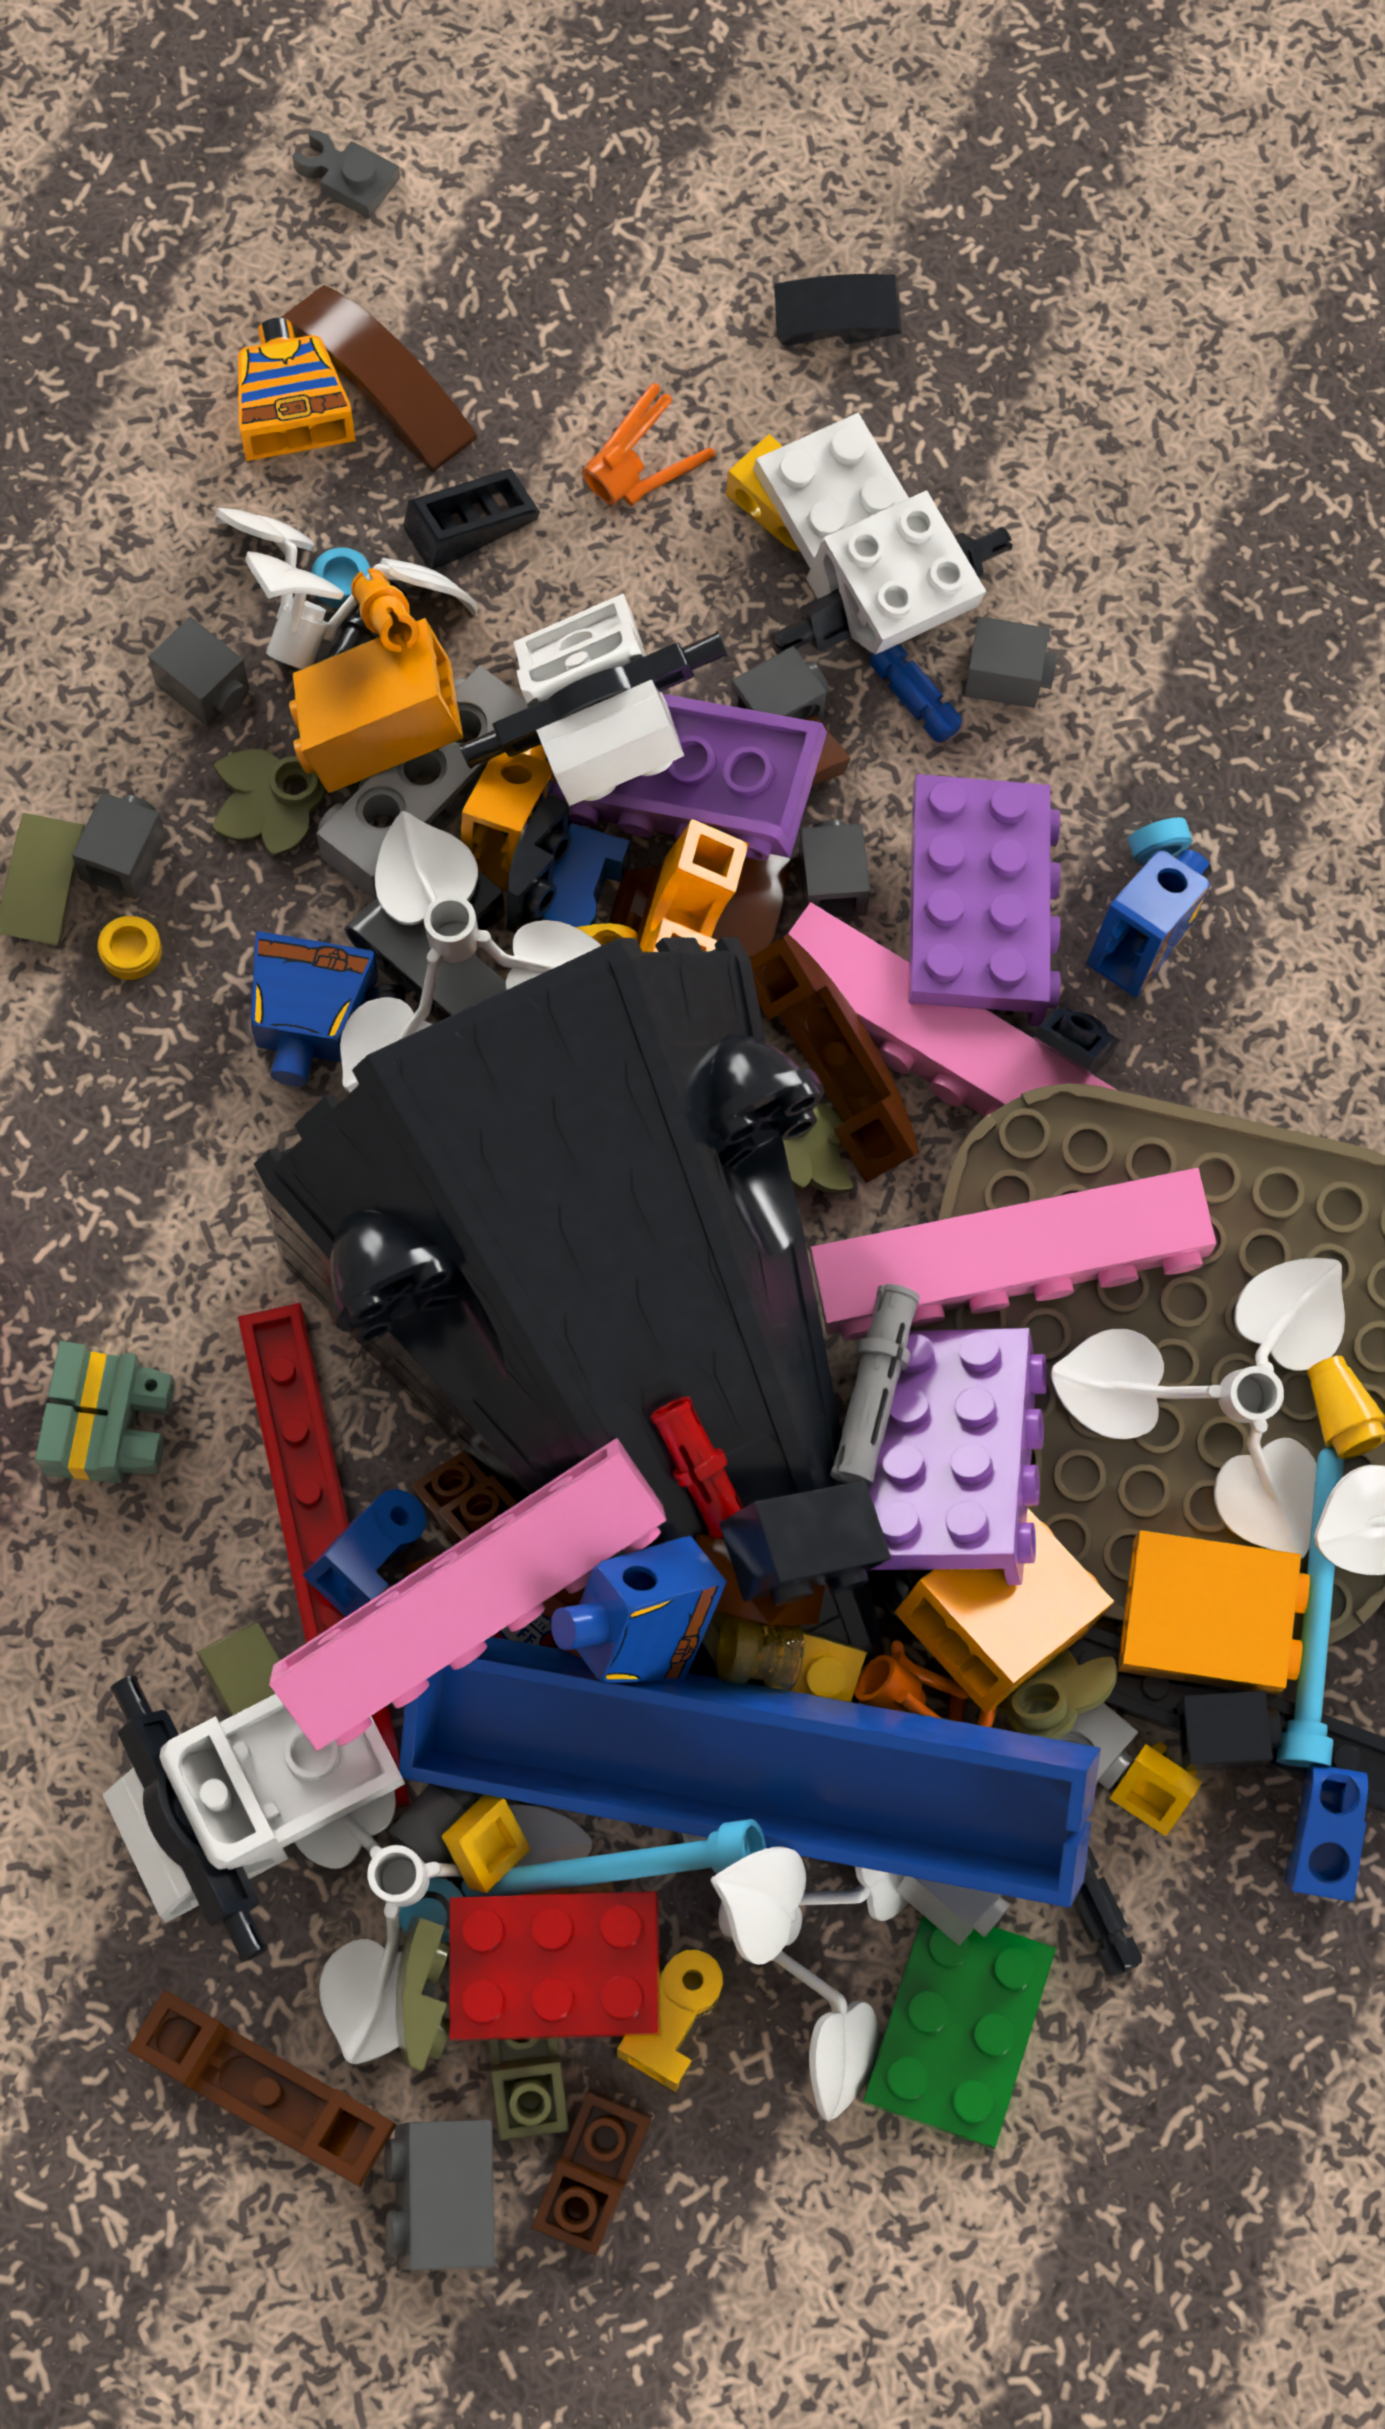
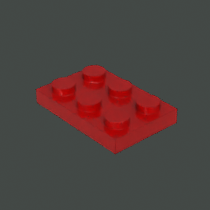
(554, 1966)

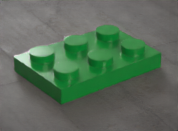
(959, 2031)

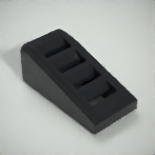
(442, 541)

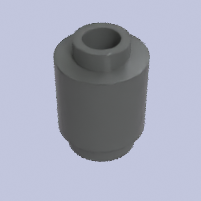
(430, 1818)

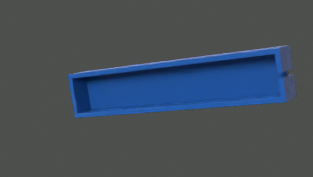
(810, 1769)

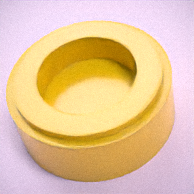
(129, 947)

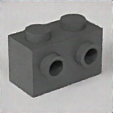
(441, 2195)

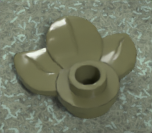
(260, 799)
(815, 1155)
(1057, 1694)

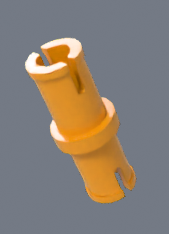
(384, 610)

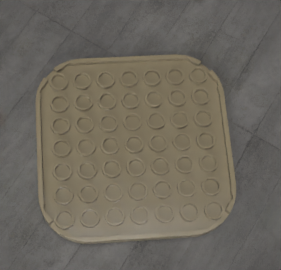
(1269, 1203)

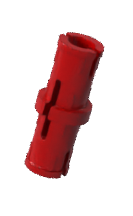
(697, 1463)

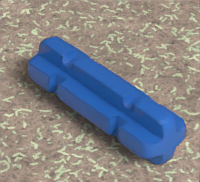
(917, 692)

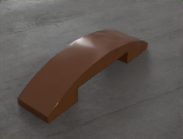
(386, 375)
(840, 1052)
(262, 2089)

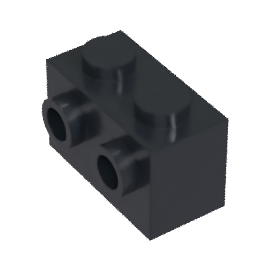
(805, 1542)

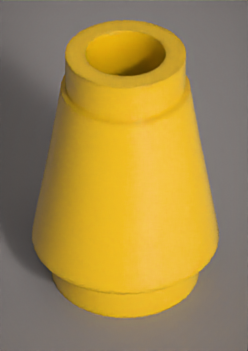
(1345, 1409)

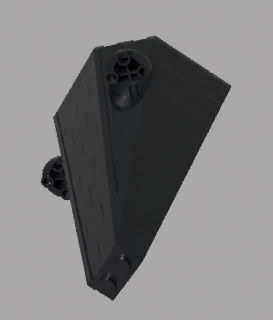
(578, 1223)

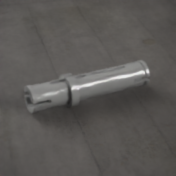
(881, 1360)

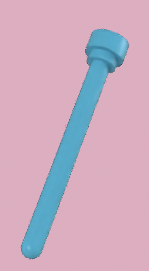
(1306, 1736)
(722, 1849)

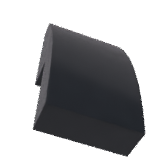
(837, 305)
(533, 863)
(1077, 1039)

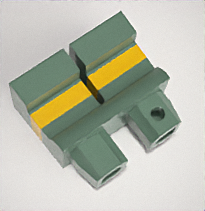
(93, 1416)

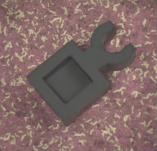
(349, 177)

